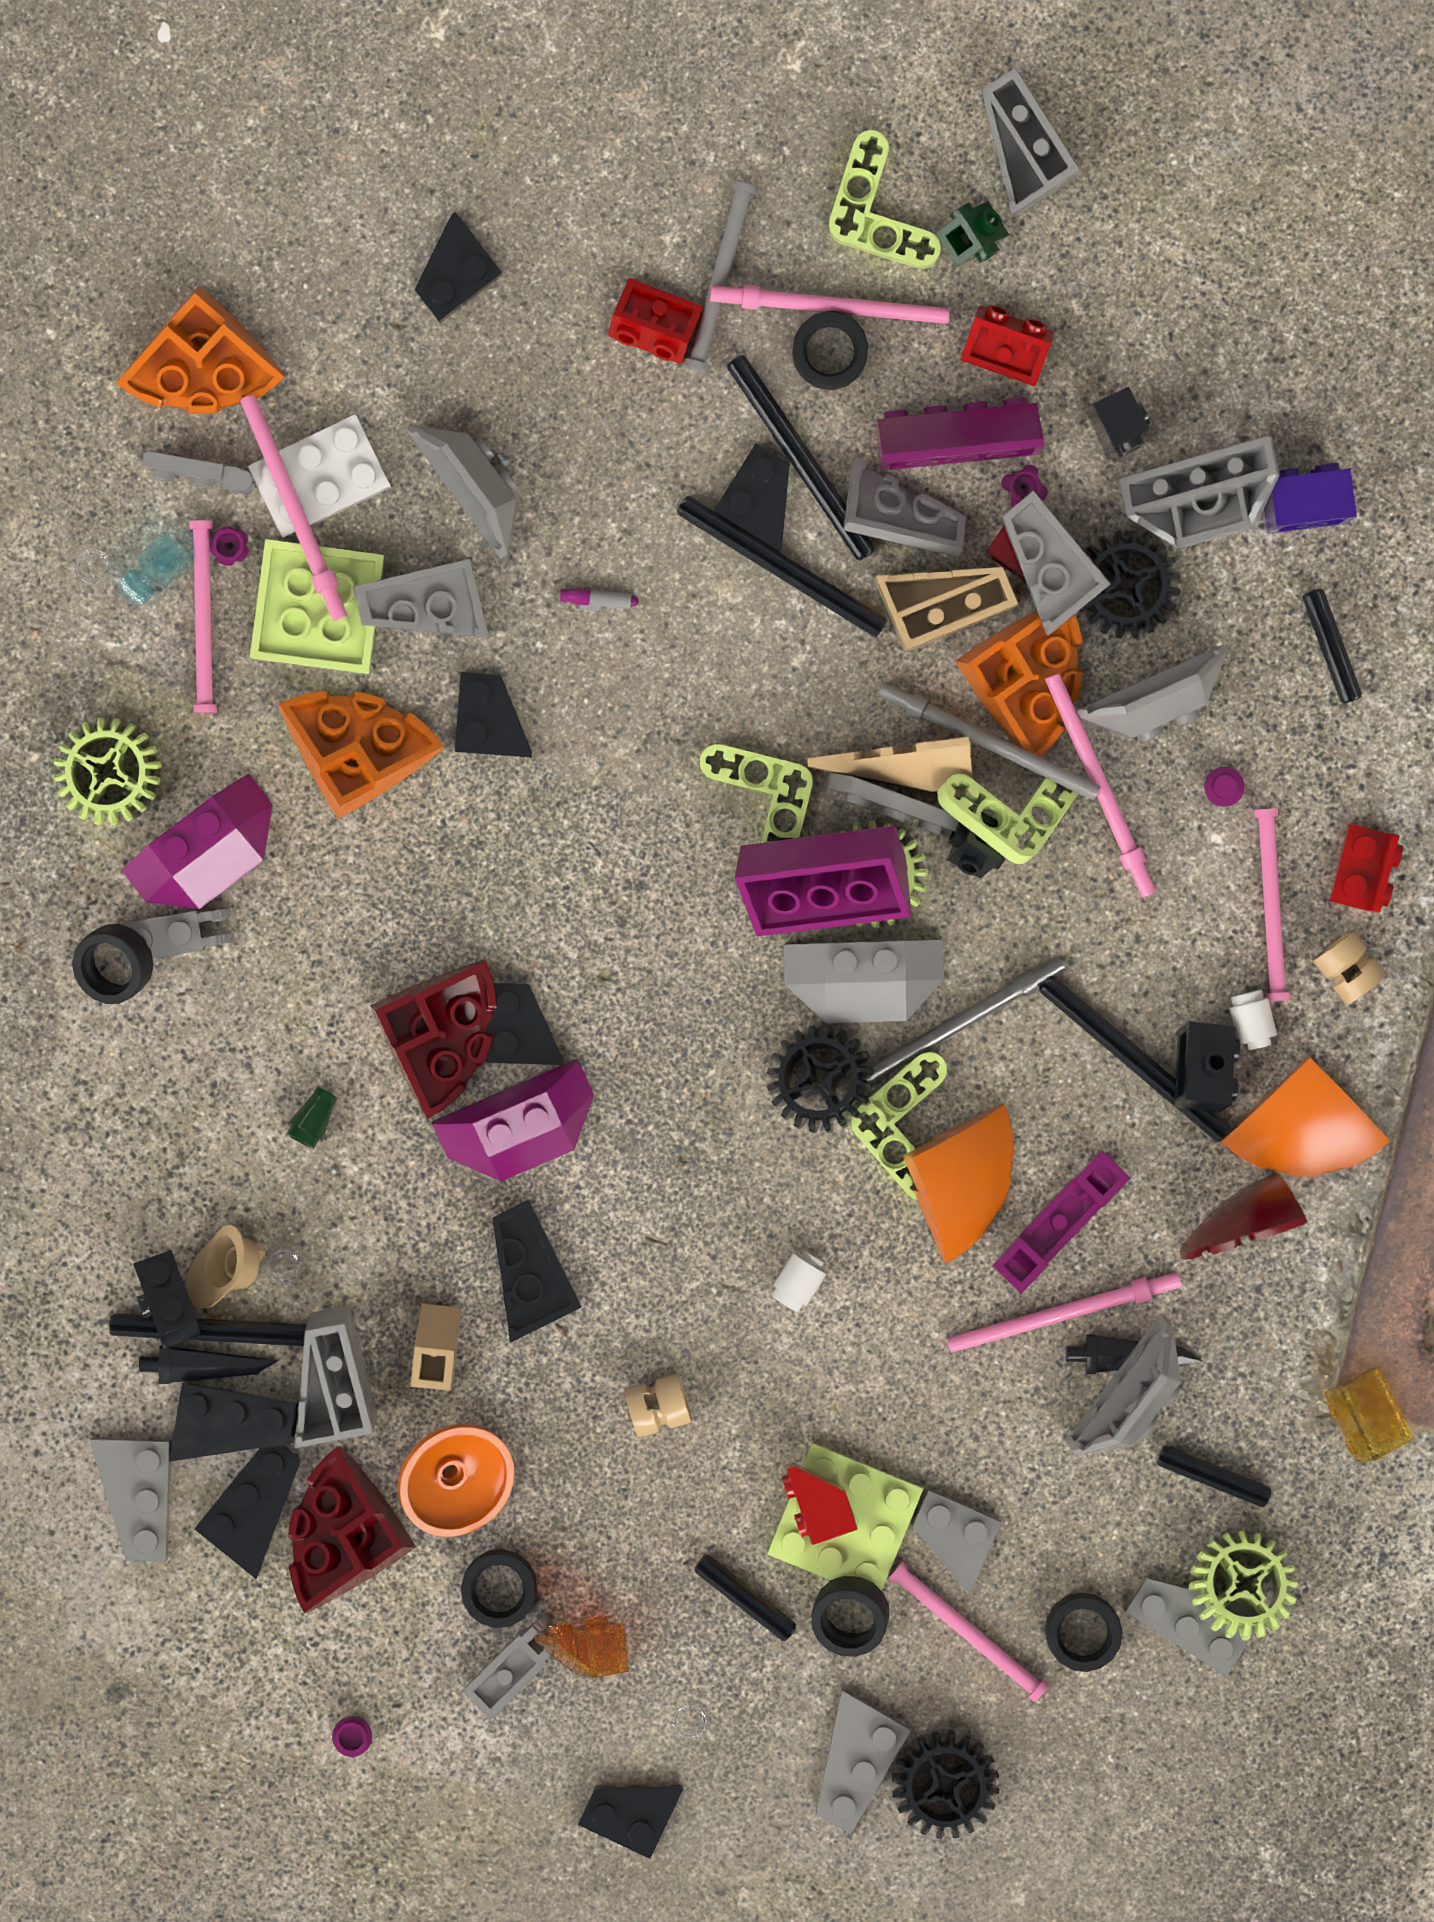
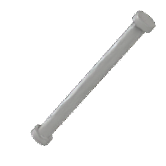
(720, 275)

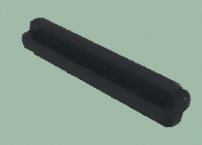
(1332, 646)
(1214, 1476)
(745, 1597)

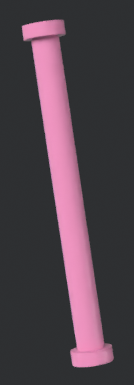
(202, 616)
(1272, 904)
(968, 1631)

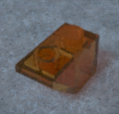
(588, 1649)

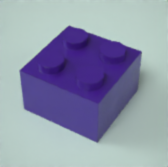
(1310, 499)

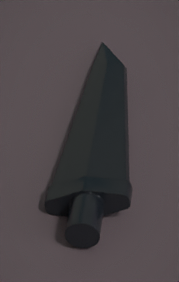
(1108, 1353)
(189, 1365)

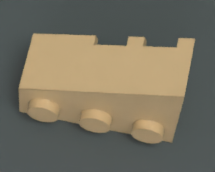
(942, 603)

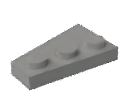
(892, 513)
(1052, 563)
(426, 601)
(893, 804)
(137, 1491)
(1170, 1612)
(857, 1760)

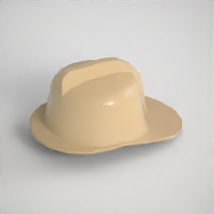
(223, 1266)

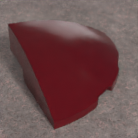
(440, 1032)
(1256, 1211)
(341, 1532)

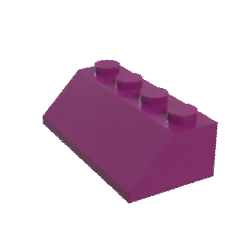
(959, 436)
(824, 881)

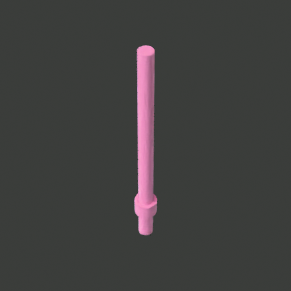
(751, 297)
(324, 579)
(1132, 855)
(1139, 1291)

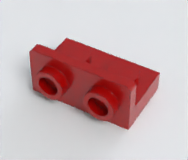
(654, 321)
(1007, 344)
(1365, 869)

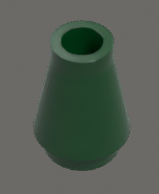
(312, 1118)

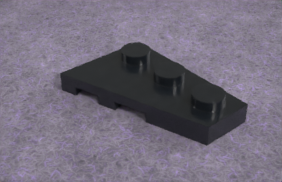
(531, 1273)
(229, 1421)
(250, 1507)

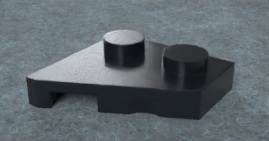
(455, 271)
(758, 497)
(488, 719)
(520, 1029)
(631, 1814)

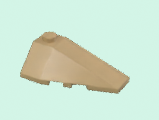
(914, 767)

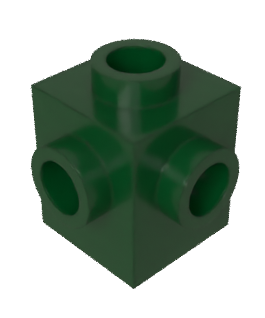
(973, 233)

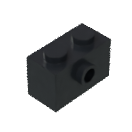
(1119, 422)
(1206, 1067)
(166, 1299)

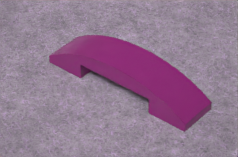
(1060, 1221)

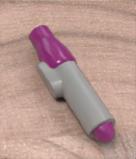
(596, 599)

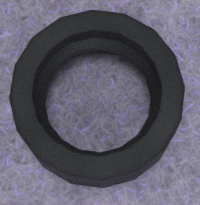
(834, 320)
(89, 976)
(481, 1613)
(850, 1643)
(1100, 1657)

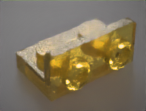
(1368, 1416)

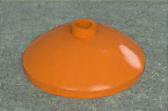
(467, 1493)

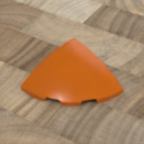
(201, 361)
(1011, 675)
(356, 745)
(1305, 1127)
(964, 1179)

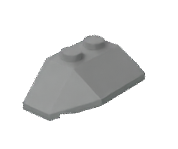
(473, 482)
(1204, 494)
(1158, 700)
(864, 978)
(1133, 1395)

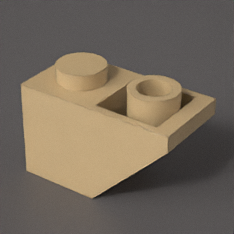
(436, 1347)

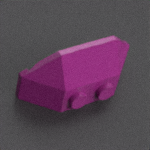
(205, 849)
(519, 1124)

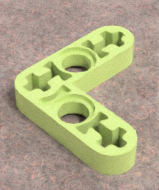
(869, 222)
(771, 785)
(1010, 825)
(890, 1115)

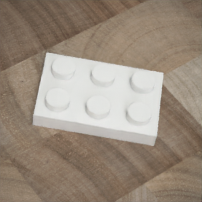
(327, 472)

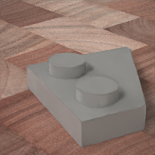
(956, 1535)

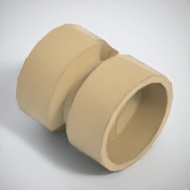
(1342, 955)
(671, 1400)

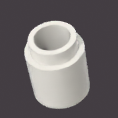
(1253, 1019)
(799, 1281)

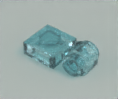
(162, 561)

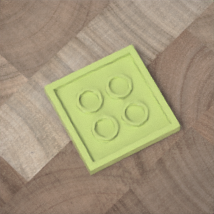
(294, 620)
(882, 1515)

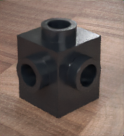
(971, 852)

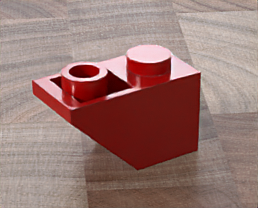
(821, 1502)

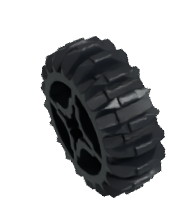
(1134, 601)
(838, 1071)
(961, 1776)

